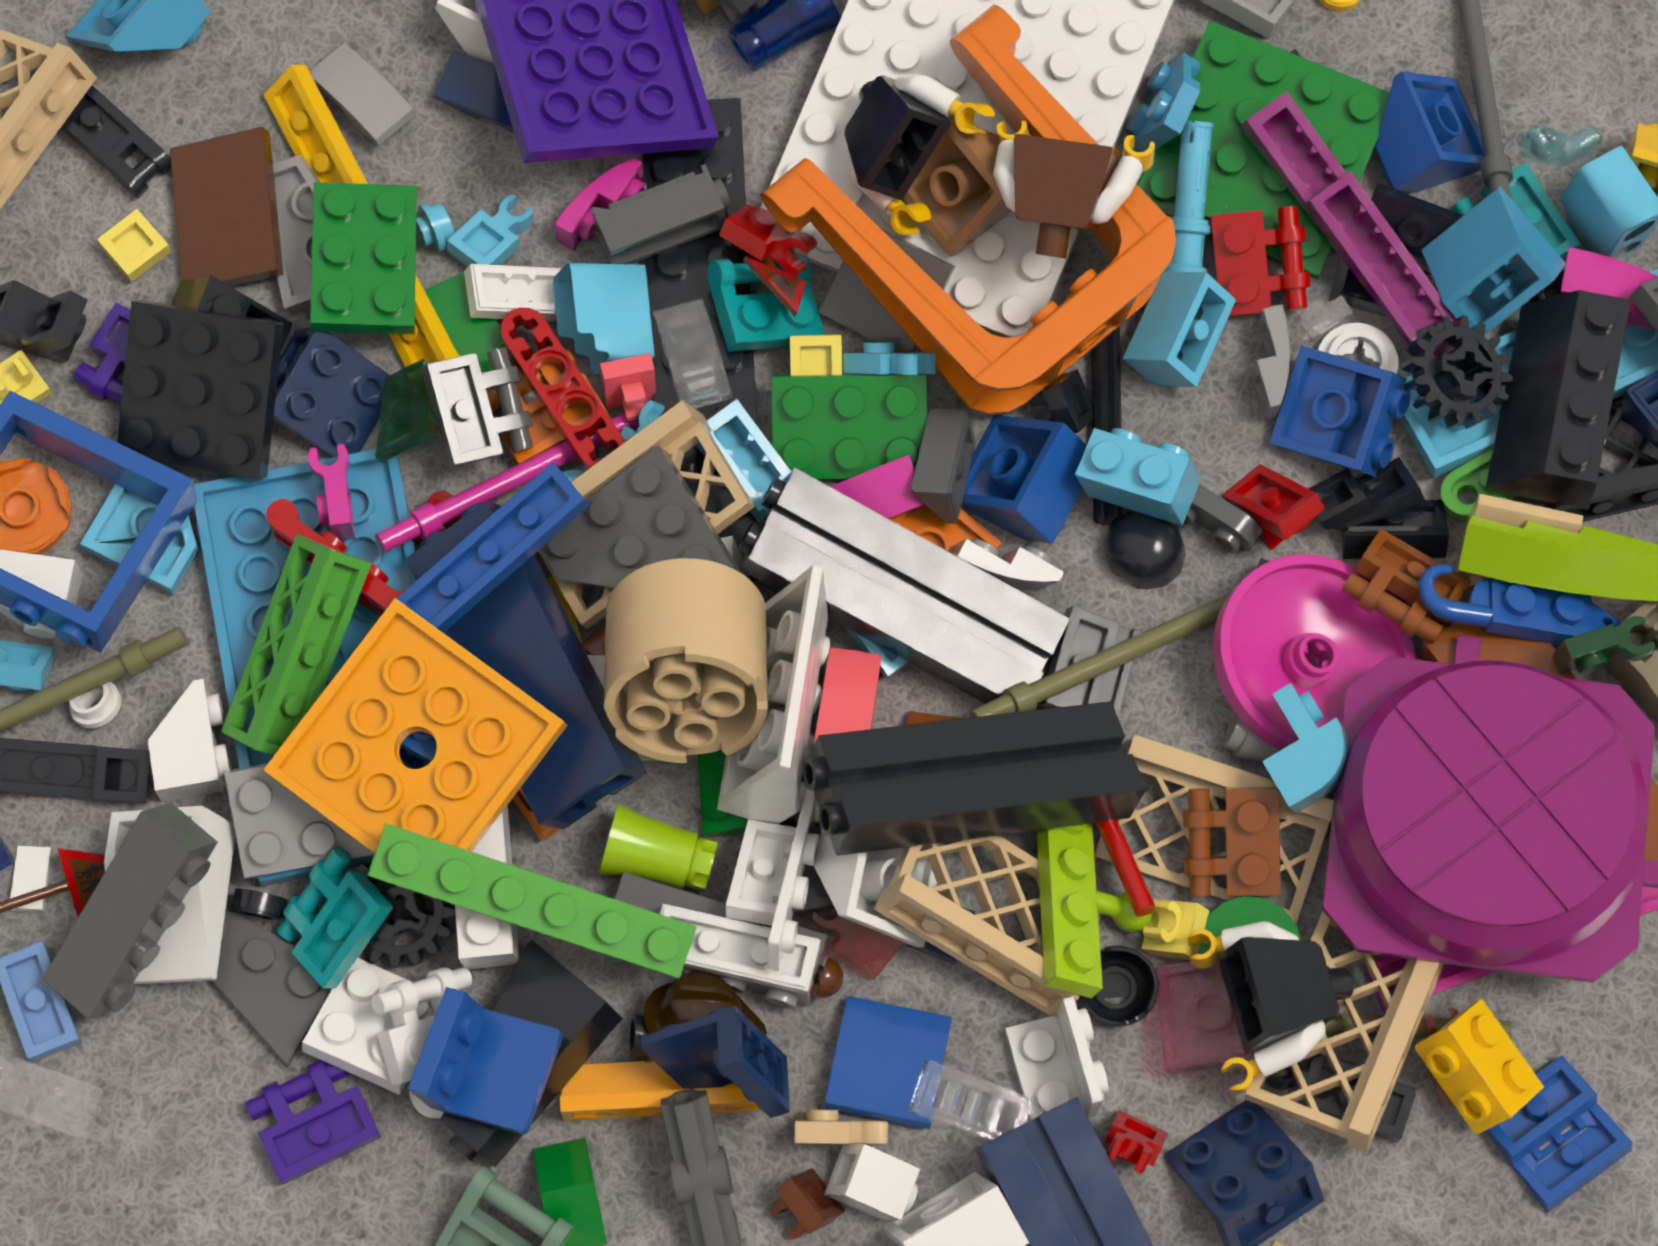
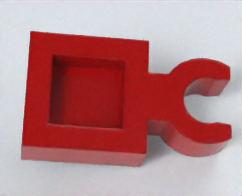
(1134, 1141)

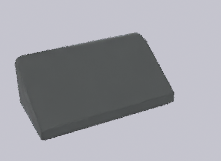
(944, 462)

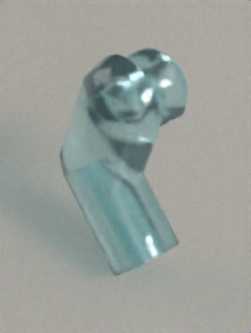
(1559, 147)

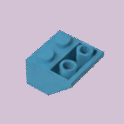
(1491, 261)

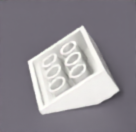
(766, 774)

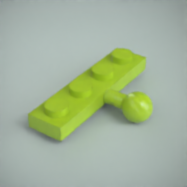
(1072, 909)

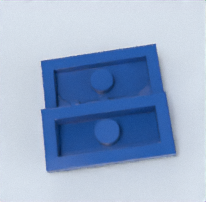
(882, 1058)
(1561, 1102)

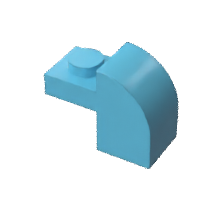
(1315, 761)

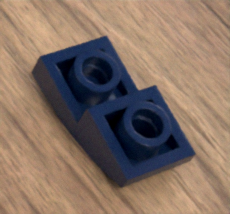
(473, 89)

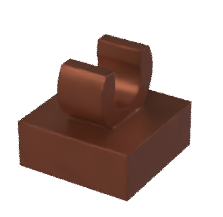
(807, 1202)

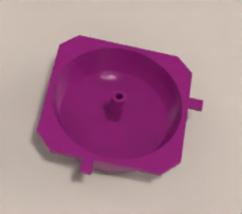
(1491, 817)

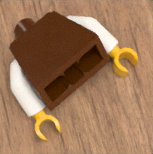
(1064, 183)

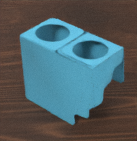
(1607, 201)
(604, 310)

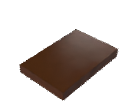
(227, 208)

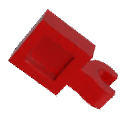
(763, 237)

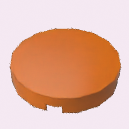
(36, 522)

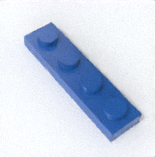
(495, 549)

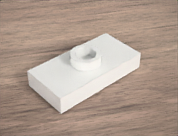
(503, 288)

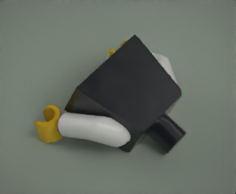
(896, 135)
(1275, 991)

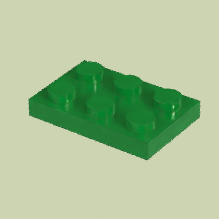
(363, 258)
(847, 421)

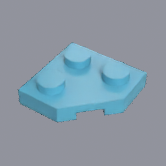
(119, 526)

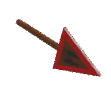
(783, 285)
(82, 875)

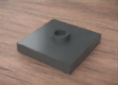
(857, 309)

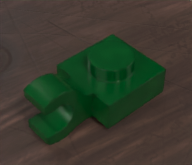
(1593, 649)

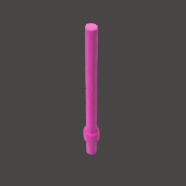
(430, 519)

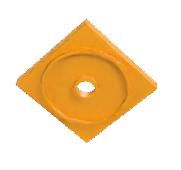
(403, 683)

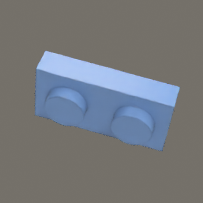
(36, 1008)

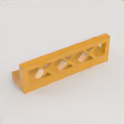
(634, 1090)

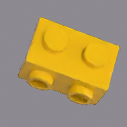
(1479, 1067)

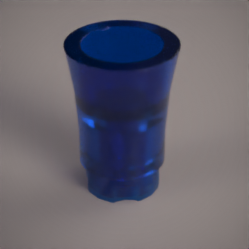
(781, 28)

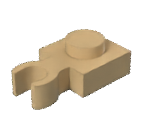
(825, 1128)

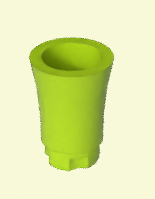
(657, 851)

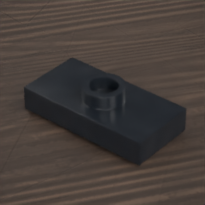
(1412, 218)

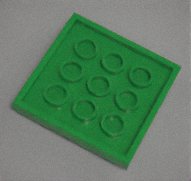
(1236, 82)

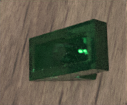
(406, 414)

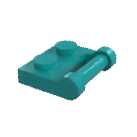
(759, 319)

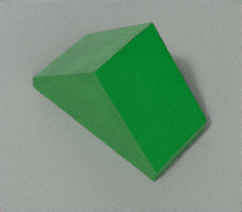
(570, 1190)

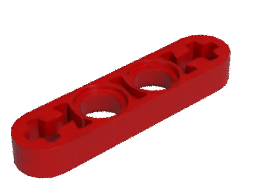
(561, 395)

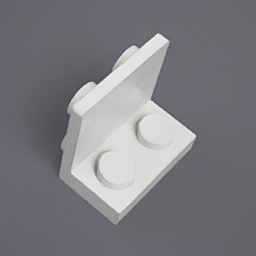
(1056, 1061)

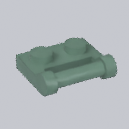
(476, 1228)

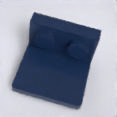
(327, 392)
(723, 1051)
(1247, 1175)

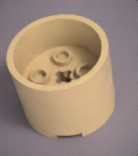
(685, 660)

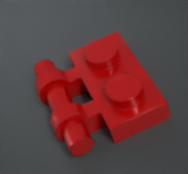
(1242, 259)

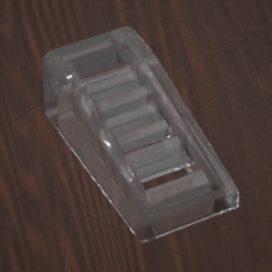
(1014, 1111)

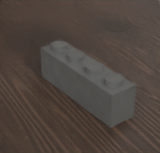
(131, 911)

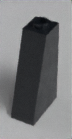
(551, 996)

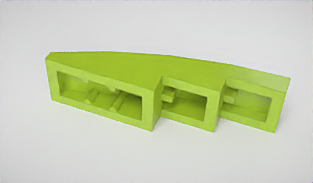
(1562, 560)

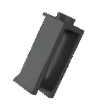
(661, 217)

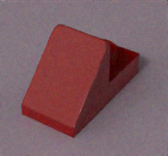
(1274, 503)

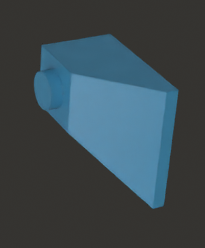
(139, 24)

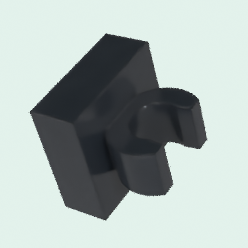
(1067, 401)

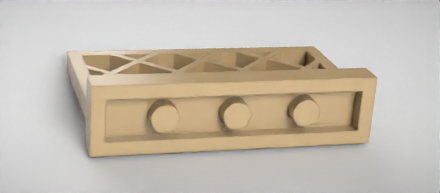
(37, 104)
(676, 433)
(1194, 771)
(965, 935)
(1384, 1057)

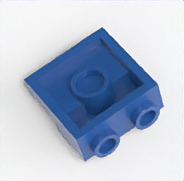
(1340, 411)

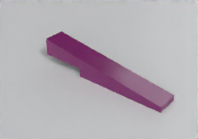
(1345, 216)

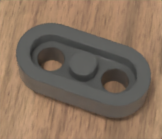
(1229, 525)

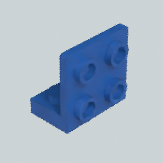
(484, 1064)

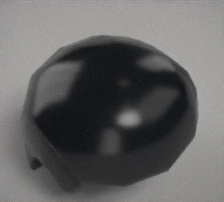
(1144, 550)
(1123, 975)

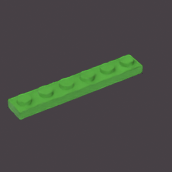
(531, 900)

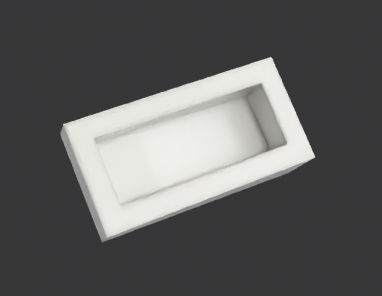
(30, 874)

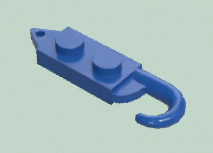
(1516, 608)

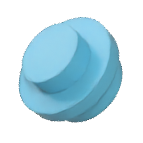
(433, 226)

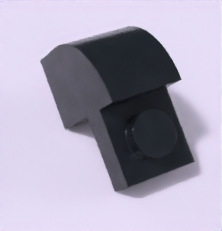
(40, 323)

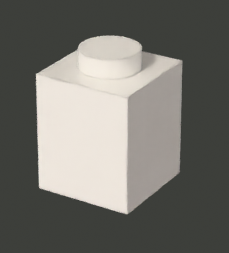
(873, 1182)

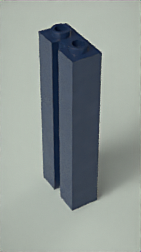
(532, 645)
(1062, 1182)

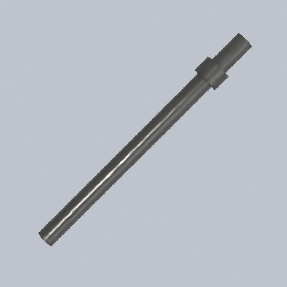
(1495, 165)

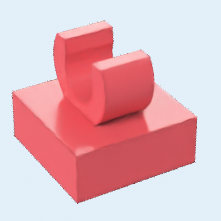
(628, 384)

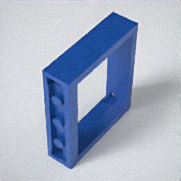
(118, 465)

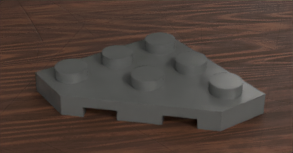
(632, 523)

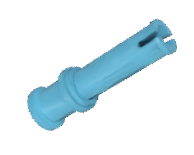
(1191, 198)

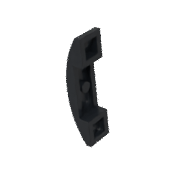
(74, 770)

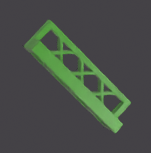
(300, 651)

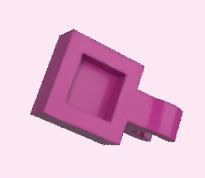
(336, 504)

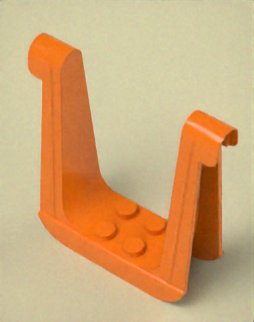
(982, 368)

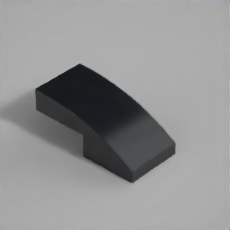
(1368, 498)

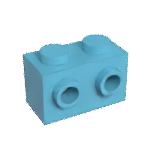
(1179, 329)
(1138, 475)

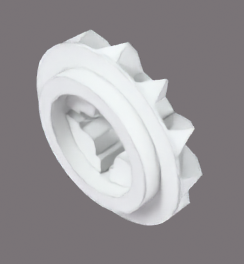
(1376, 345)

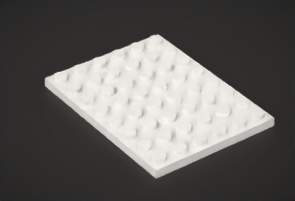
(1080, 52)

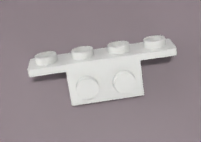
(770, 877)

